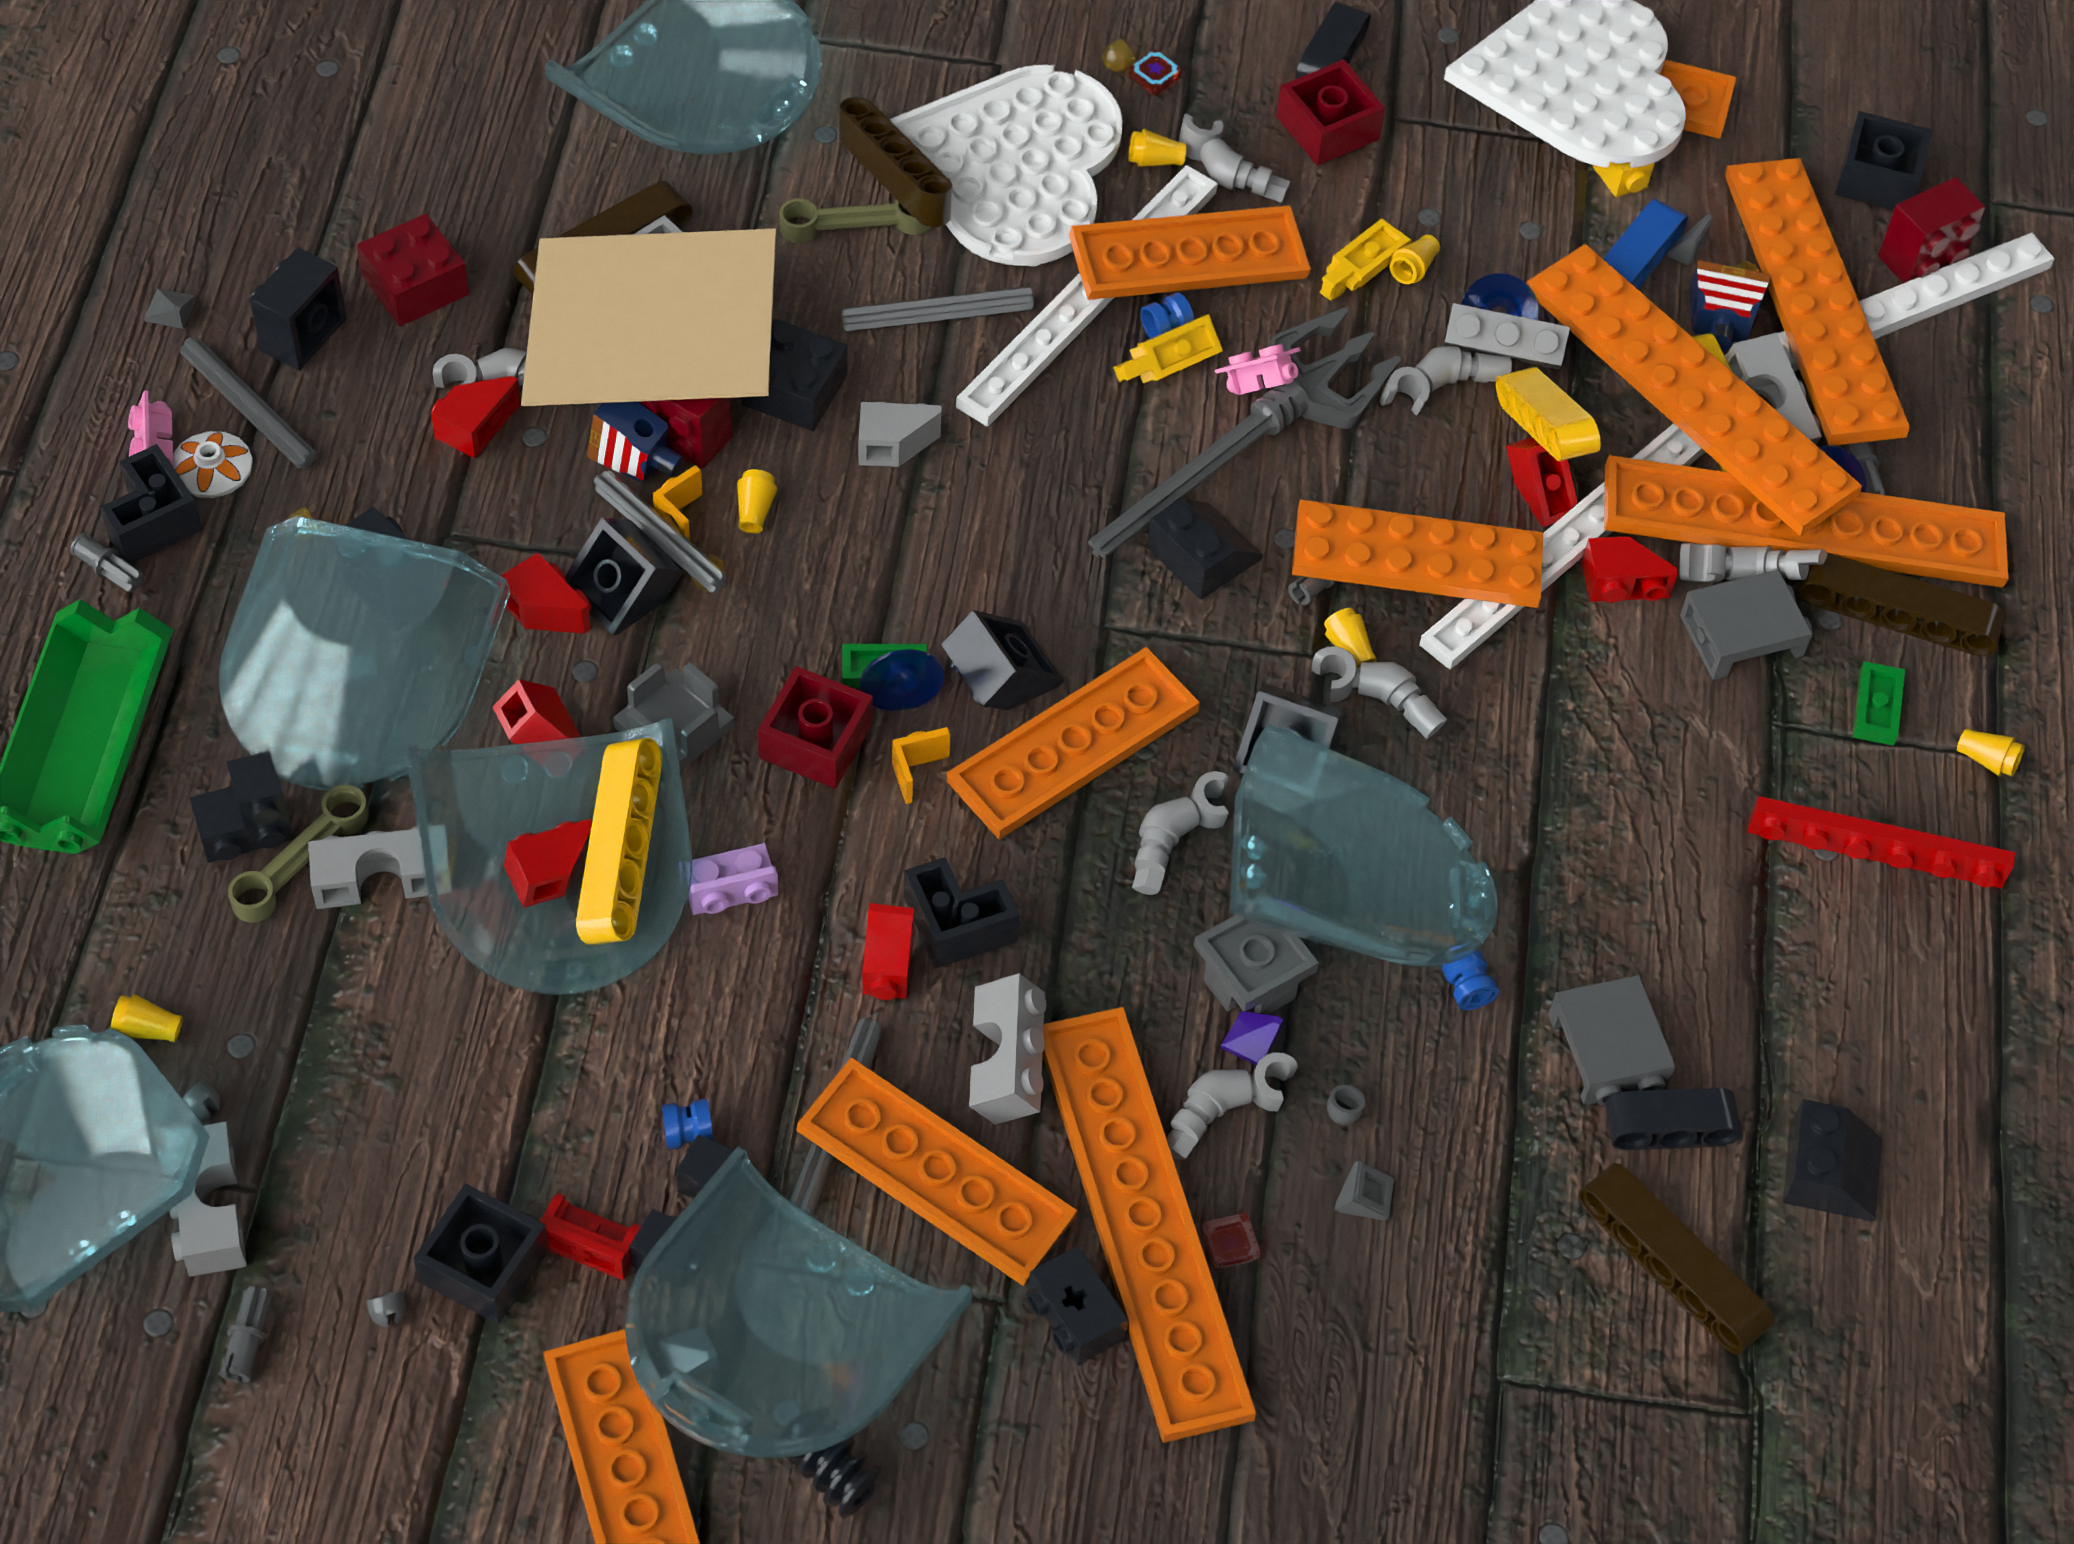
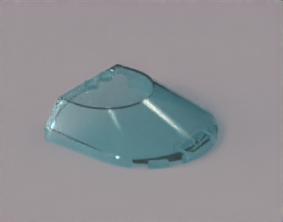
(701, 73)
(355, 650)
(484, 798)
(1353, 858)
(86, 1156)
(772, 1325)

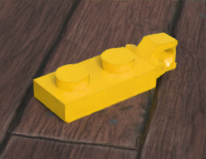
(1362, 259)
(1171, 351)

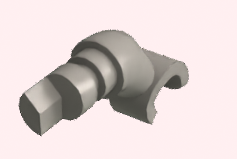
(1226, 165)
(495, 365)
(1441, 367)
(1717, 562)
(1381, 681)
(1169, 822)
(1225, 1090)

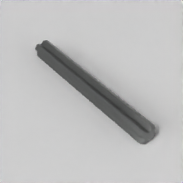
(937, 309)
(248, 403)
(661, 532)
(818, 1160)

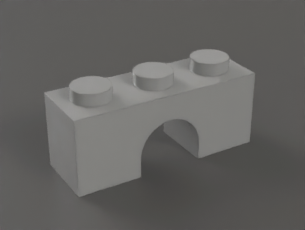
(1507, 335)
(1767, 370)
(344, 863)
(1011, 1080)
(208, 1235)

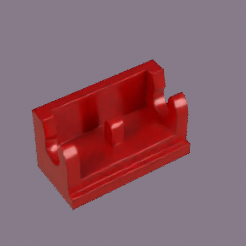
(588, 1237)

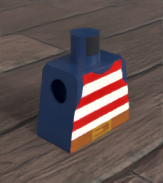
(1725, 301)
(631, 441)

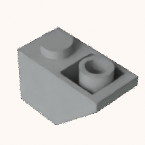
(896, 431)

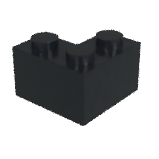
(154, 511)
(245, 814)
(958, 922)

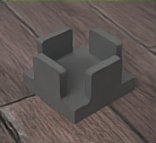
(687, 699)
(1253, 965)

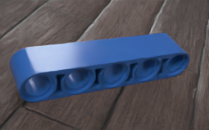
(1646, 241)

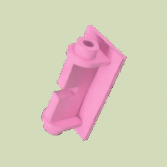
(1273, 364)
(148, 423)

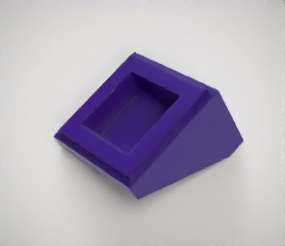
(1252, 1036)

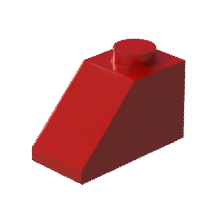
(475, 413)
(1542, 480)
(888, 951)

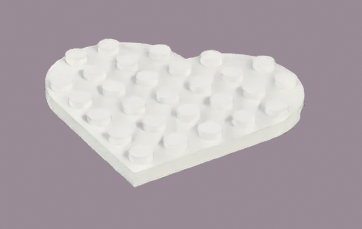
(1580, 79)
(1020, 159)

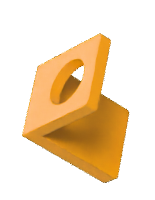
(675, 495)
(915, 750)

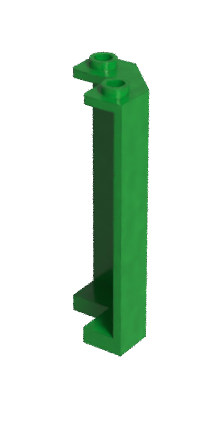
(78, 727)

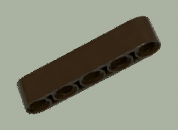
(895, 161)
(621, 219)
(1904, 605)
(1676, 1258)

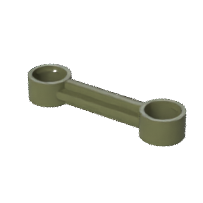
(843, 218)
(296, 854)

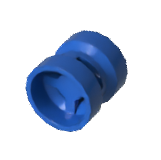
(1167, 315)
(1471, 981)
(685, 1123)

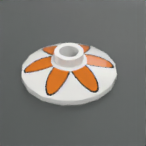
(212, 463)

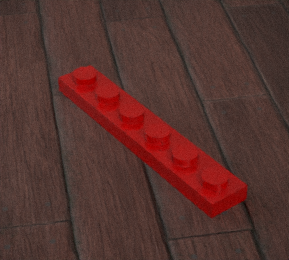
(1881, 842)

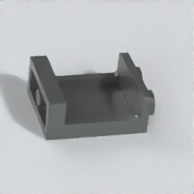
(1744, 621)
(1613, 1038)

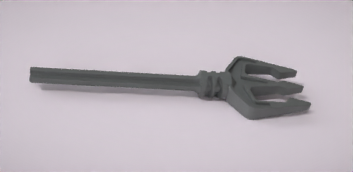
(1304, 397)

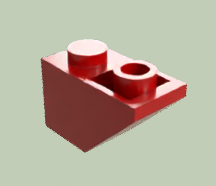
(1625, 571)
(544, 599)
(534, 714)
(546, 862)

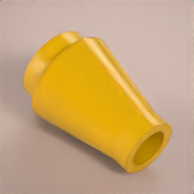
(1155, 150)
(1412, 261)
(755, 497)
(1348, 632)
(1993, 751)
(145, 1020)

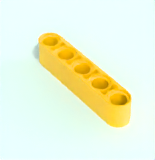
(1548, 414)
(619, 841)

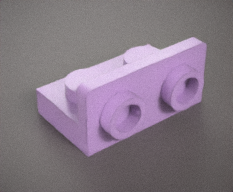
(732, 879)

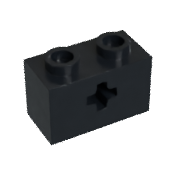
(1075, 1283)

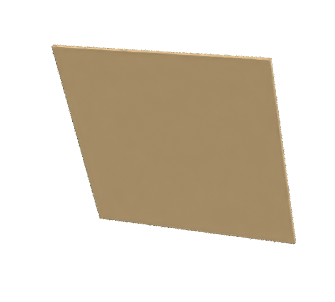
(651, 317)

